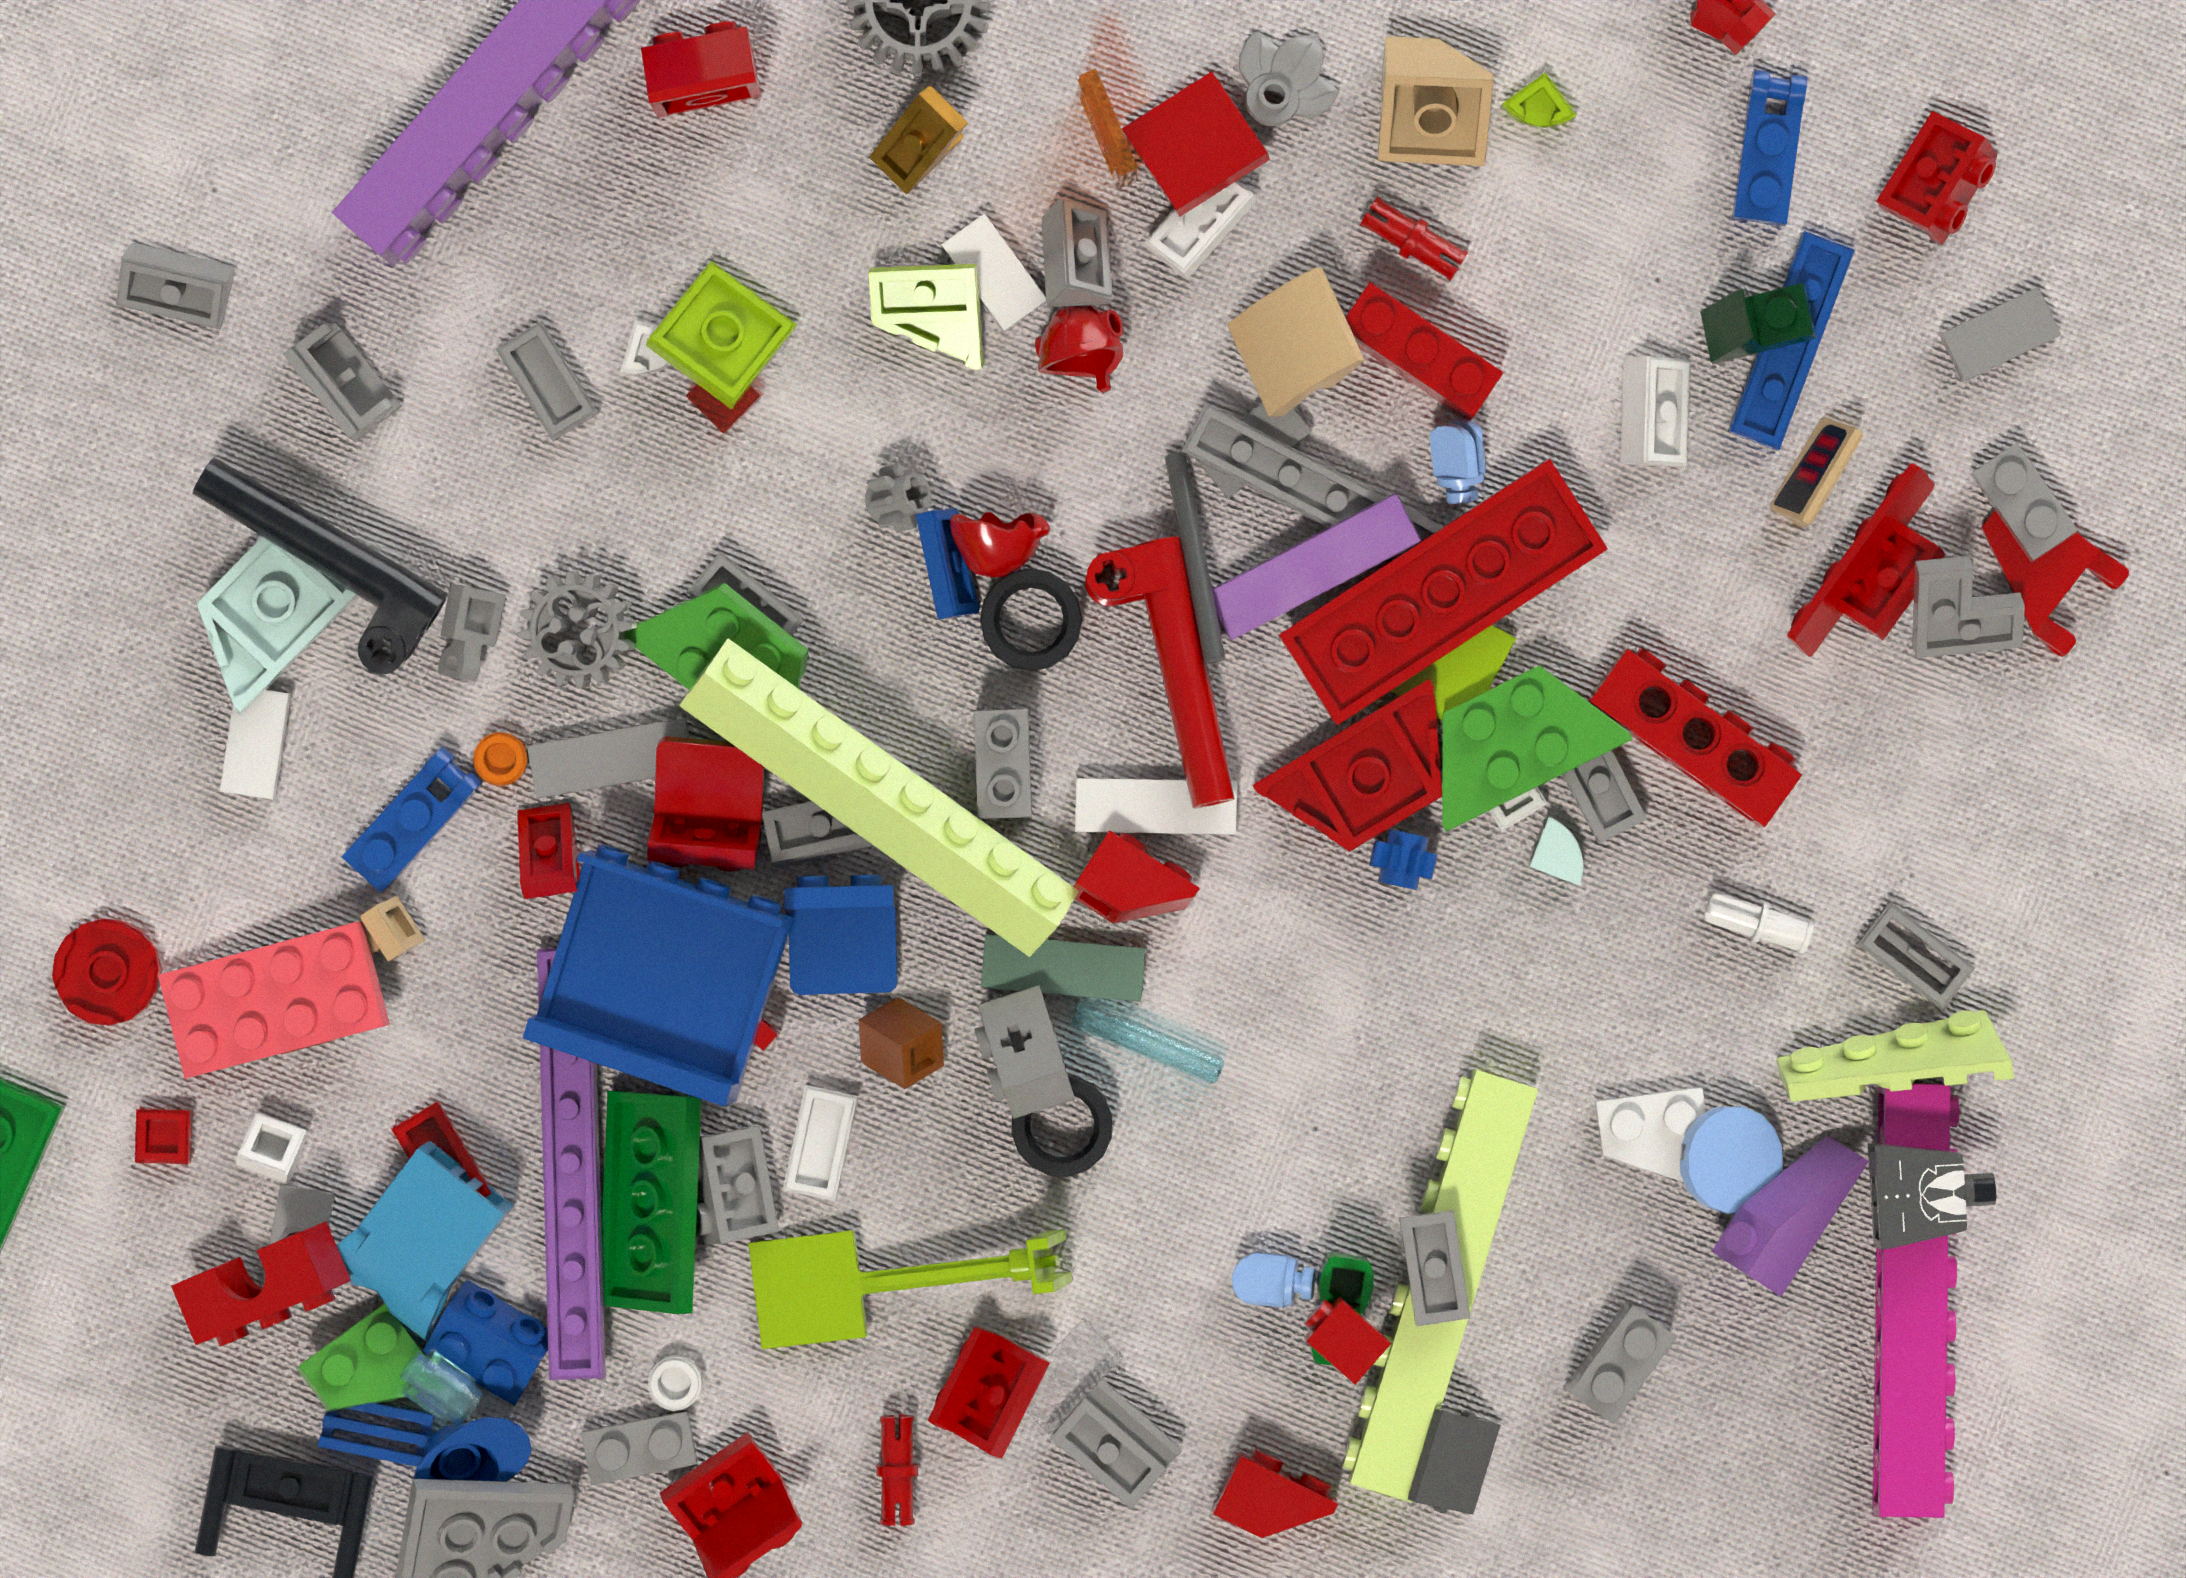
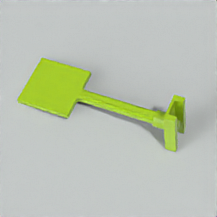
(815, 1291)

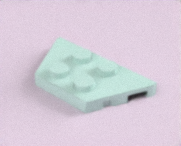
(266, 617)

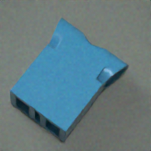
(422, 1236)

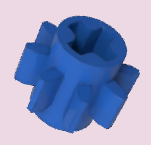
(1403, 859)

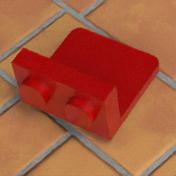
(706, 805)
(733, 1508)

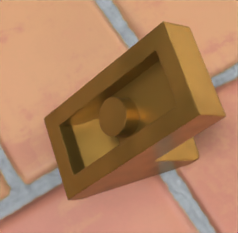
(919, 140)

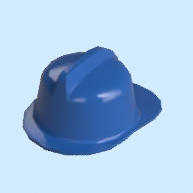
(475, 1451)

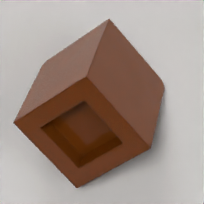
(901, 1042)

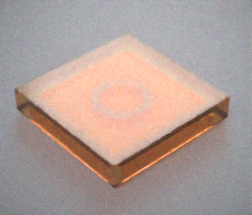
(1107, 129)

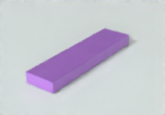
(1314, 566)

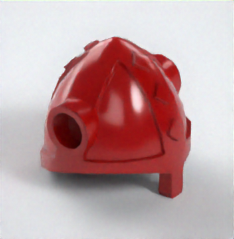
(1081, 344)

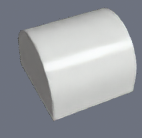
(271, 1148)

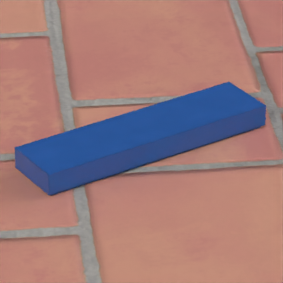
(1782, 372)

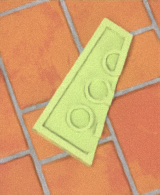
(1897, 1058)

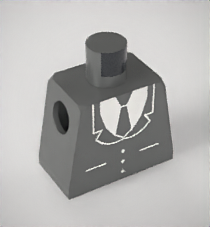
(1921, 1193)

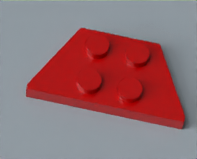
(1365, 773)

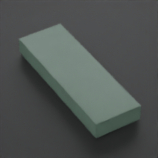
(1065, 969)

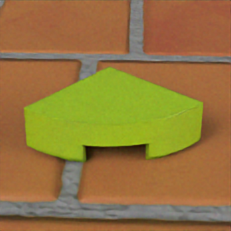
(1539, 105)

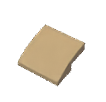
(1295, 342)

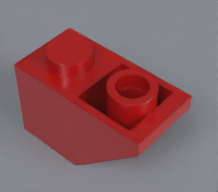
(1131, 885)
(1269, 1500)

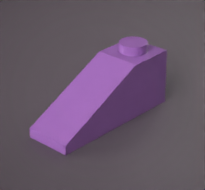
(1788, 1215)

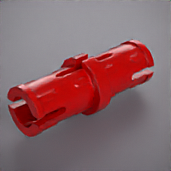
(1413, 238)
(897, 1470)

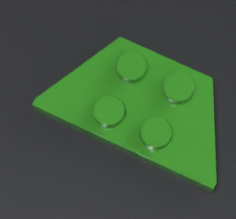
(694, 630)
(1517, 741)

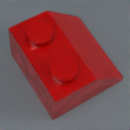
(700, 69)

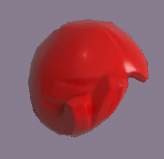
(997, 547)

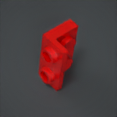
(1939, 177)

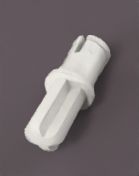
(1759, 922)

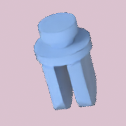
(1458, 459)
(1272, 1280)

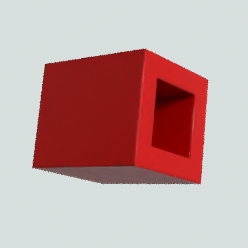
(1345, 1338)

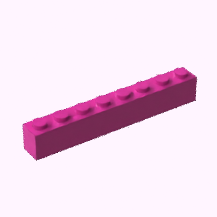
(1914, 1332)

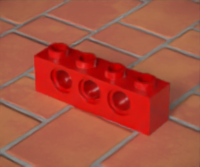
(1773, 769)

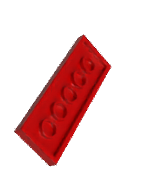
(1442, 591)

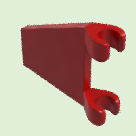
(2049, 578)

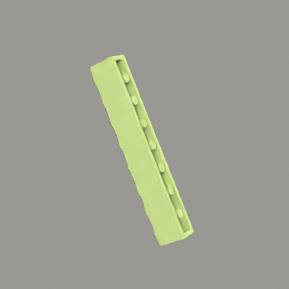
(879, 798)
(1420, 1360)

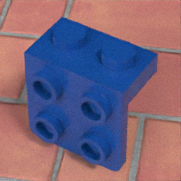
(842, 936)

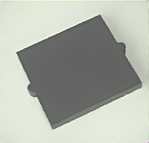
(1454, 1461)

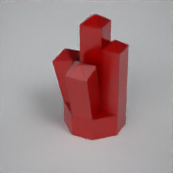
(1731, 20)

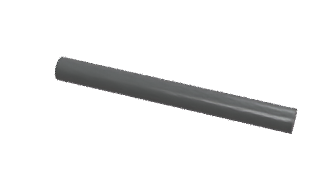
(1194, 557)

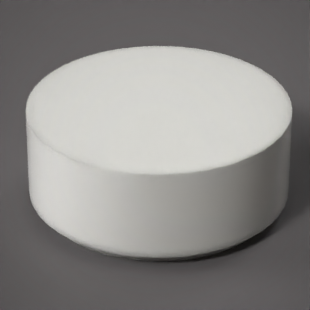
(675, 1382)

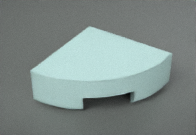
(1558, 853)

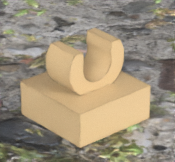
(391, 929)

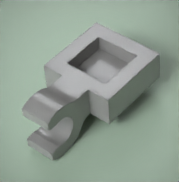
(471, 621)

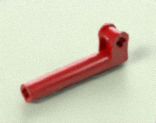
(1159, 576)

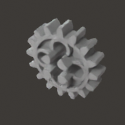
(569, 657)

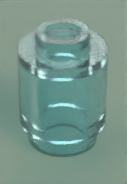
(440, 1387)

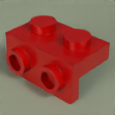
(988, 1391)

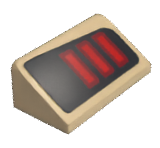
(1816, 471)

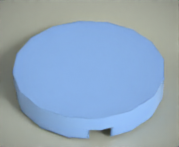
(1729, 1157)

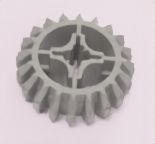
(917, 50)

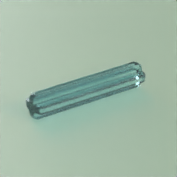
(1147, 1041)

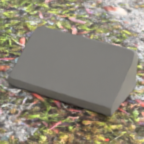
(1076, 255)
(174, 285)

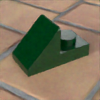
(1757, 323)

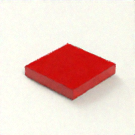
(1195, 144)

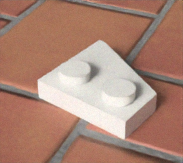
(1649, 1128)

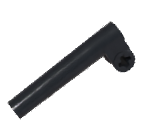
(403, 599)

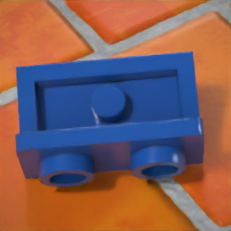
(490, 1341)

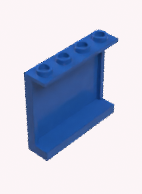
(661, 976)

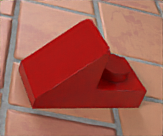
(547, 851)

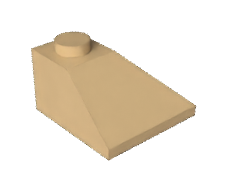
(1432, 104)

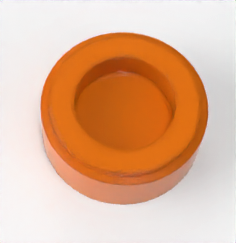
(501, 759)

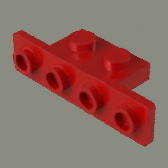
(1876, 573)

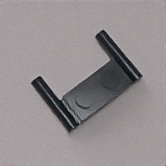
(287, 1489)

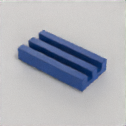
(947, 572)
(333, 1421)

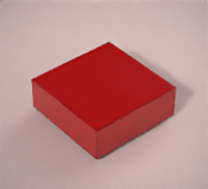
(163, 1136)

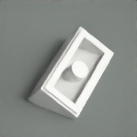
(1655, 411)

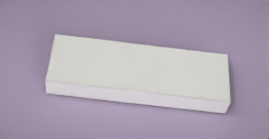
(1148, 808)

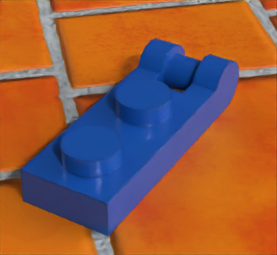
(1769, 150)
(410, 821)

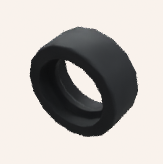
(1039, 580)
(1088, 1155)

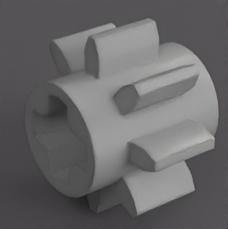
(897, 497)

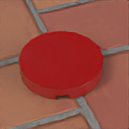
(106, 972)

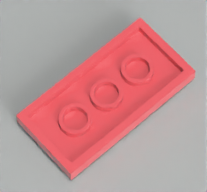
(274, 999)

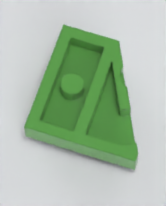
(361, 1363)

